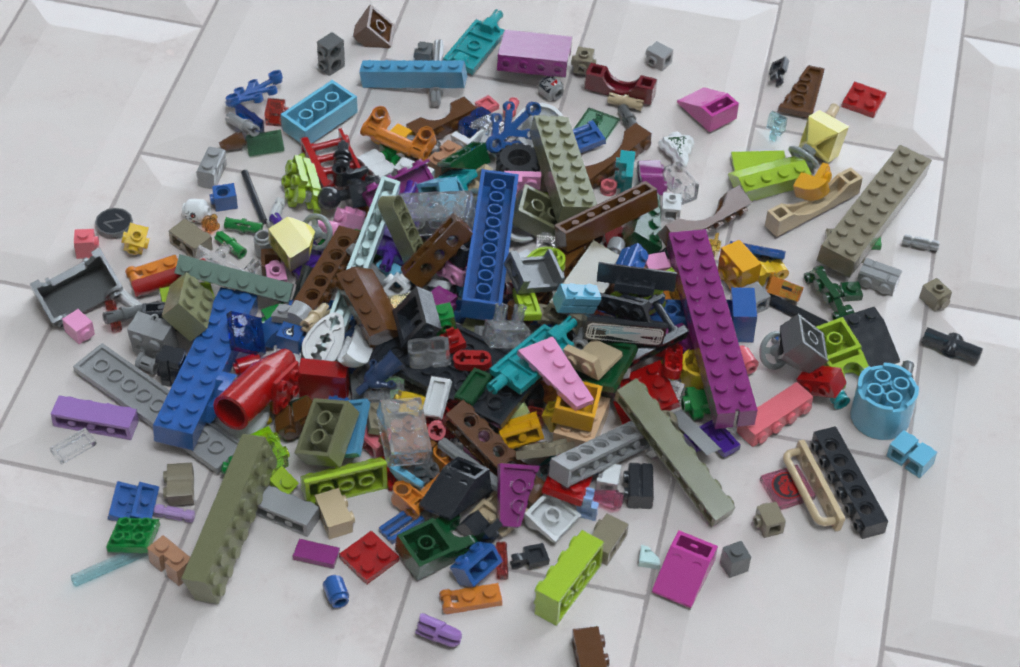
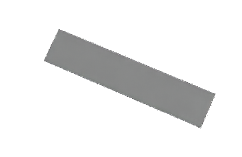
(696, 434)

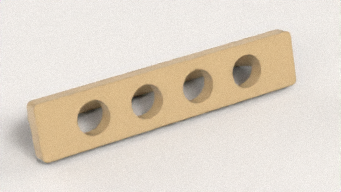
(818, 483)

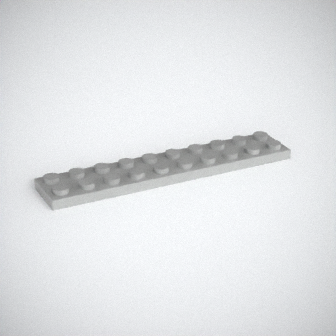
(139, 391)

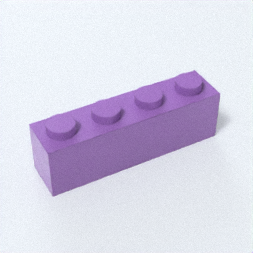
(95, 417)

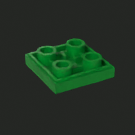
(133, 535)

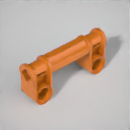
(377, 130)
(407, 497)

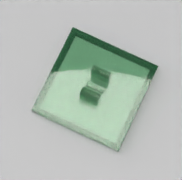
(605, 122)

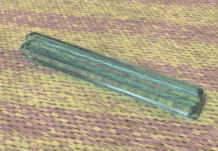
(104, 567)

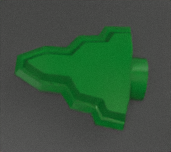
(695, 403)

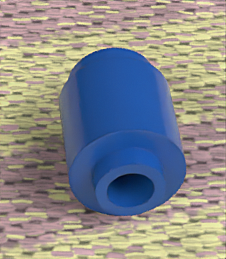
(336, 591)

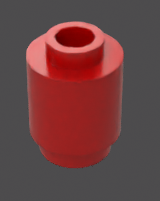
(243, 363)

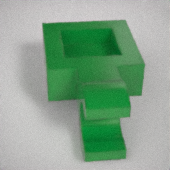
(390, 154)

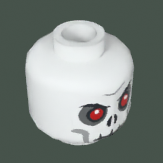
(195, 210)

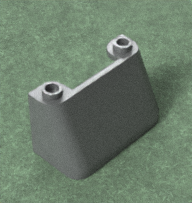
(78, 288)

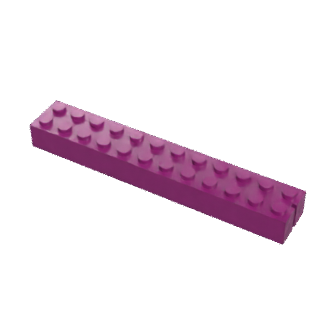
(711, 329)

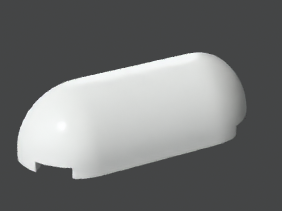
(355, 350)

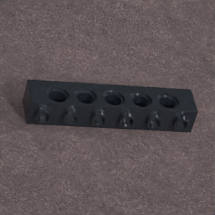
(849, 482)

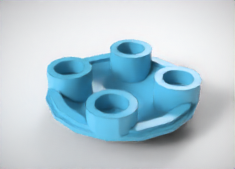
(401, 474)

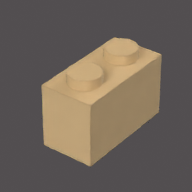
(334, 513)

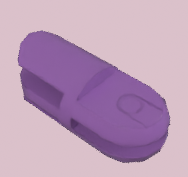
(438, 631)

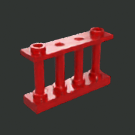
(310, 149)

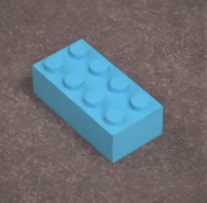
(319, 112)

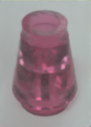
(609, 498)

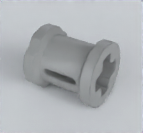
(146, 363)

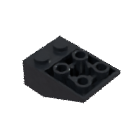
(456, 488)

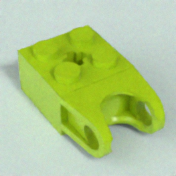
(843, 347)

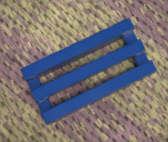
(397, 523)

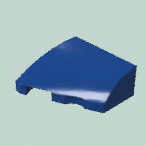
(221, 384)

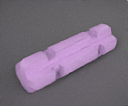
(174, 513)

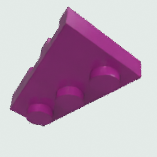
(513, 490)

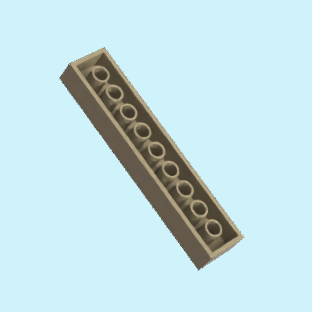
(873, 211)

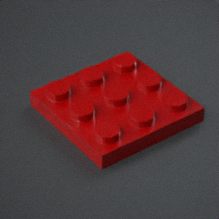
(657, 385)

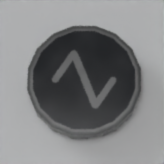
(113, 222)

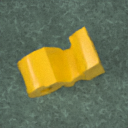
(774, 268)

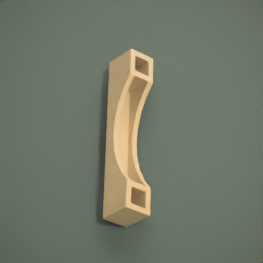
(788, 216)

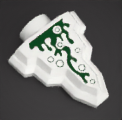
(677, 147)

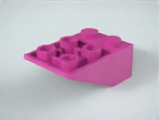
(710, 107)
(685, 569)

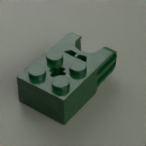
(432, 546)

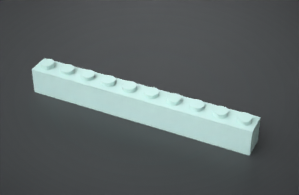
(364, 249)

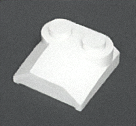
(551, 517)

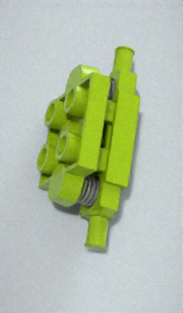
(301, 183)

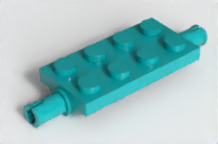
(477, 42)
(516, 371)

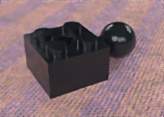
(330, 197)

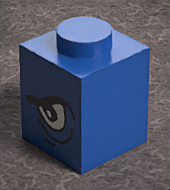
(290, 337)

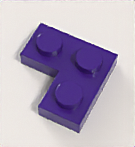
(721, 437)

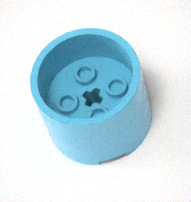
(884, 401)

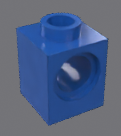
(224, 197)

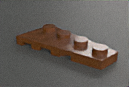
(804, 93)

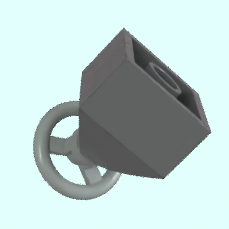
(798, 345)

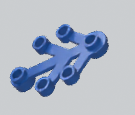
(254, 90)
(510, 127)

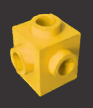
(135, 239)

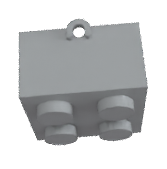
(150, 334)

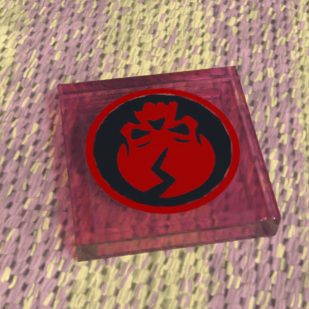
(783, 489)

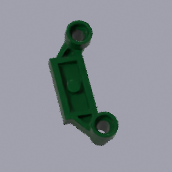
(830, 293)

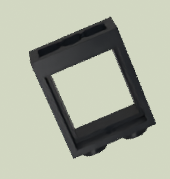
(416, 301)

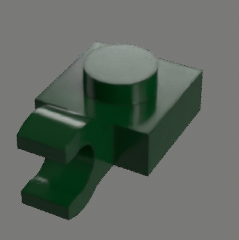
(849, 291)

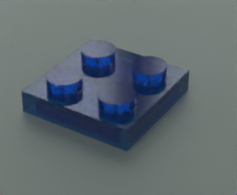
(246, 333)

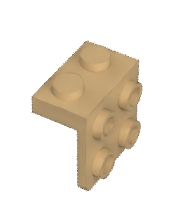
(593, 359)

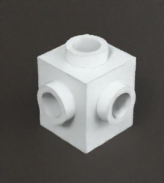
(389, 286)

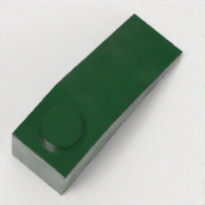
(468, 157)

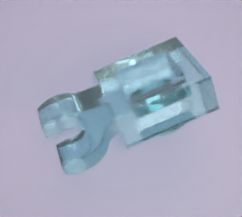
(777, 124)

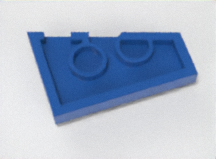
(758, 251)

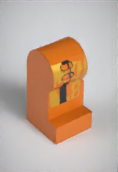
(784, 288)

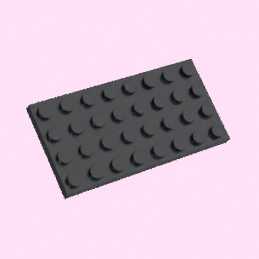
(493, 408)

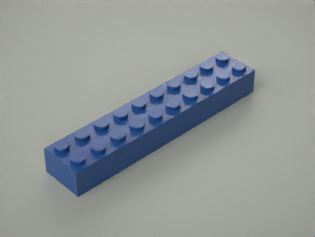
(489, 244)
(186, 404)

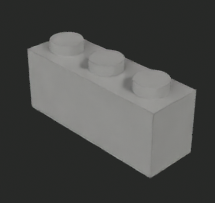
(288, 511)

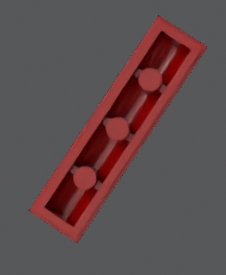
(155, 281)

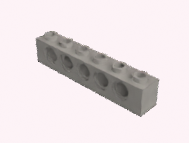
(597, 454)

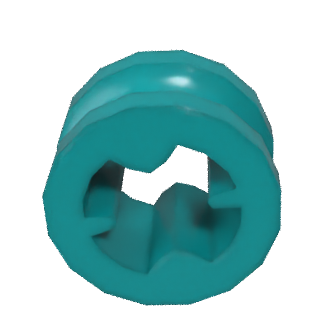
(840, 401)

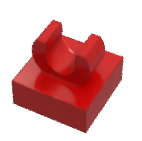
(455, 338)

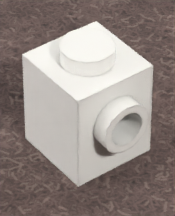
(671, 207)

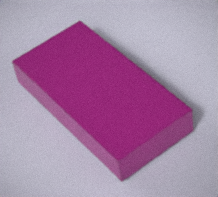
(316, 553)

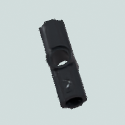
(952, 345)

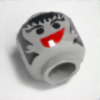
(551, 88)

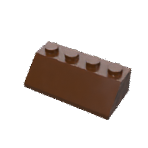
(368, 304)

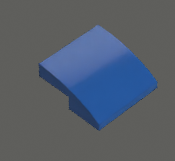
(133, 501)

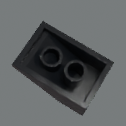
(873, 336)

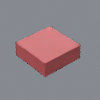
(488, 103)

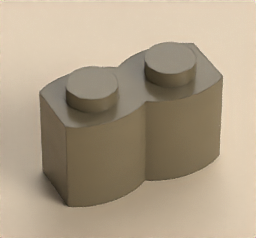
(179, 484)

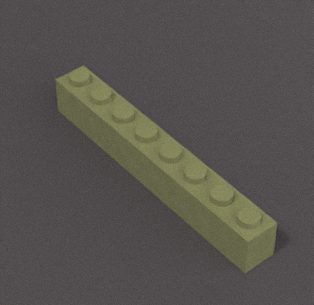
(675, 452)

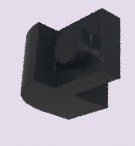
(478, 526)

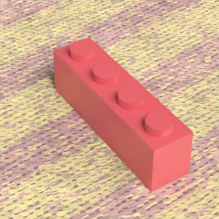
(777, 413)

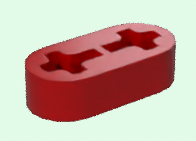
(472, 359)

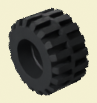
(517, 158)

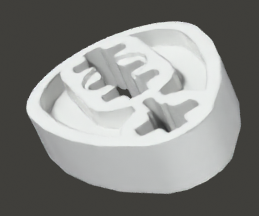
(321, 329)

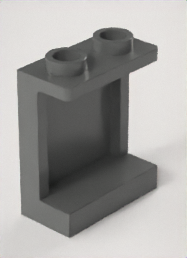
(534, 273)

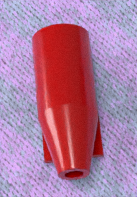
(264, 381)

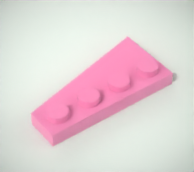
(557, 371)

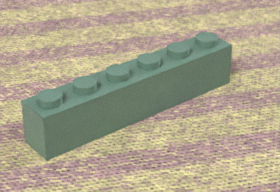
(235, 279)

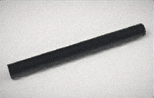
(254, 197)

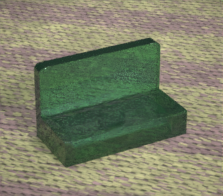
(264, 143)

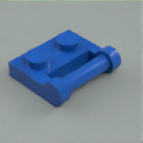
(589, 136)

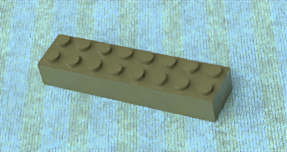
(561, 166)
(229, 519)

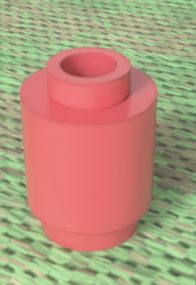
(749, 359)

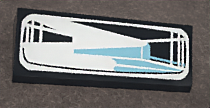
(623, 330)

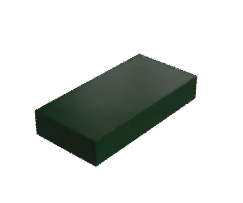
(473, 387)

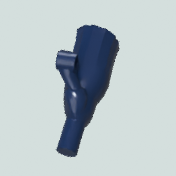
(380, 372)

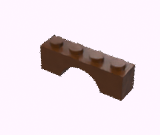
(458, 109)

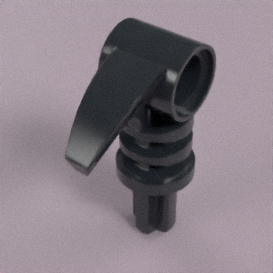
(341, 167)

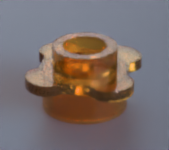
(210, 223)

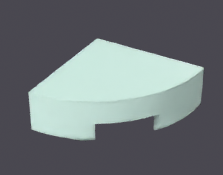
(648, 558)

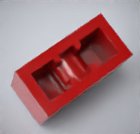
(823, 381)

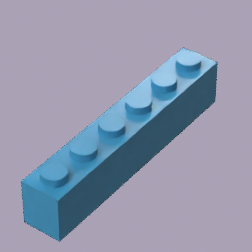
(413, 74)

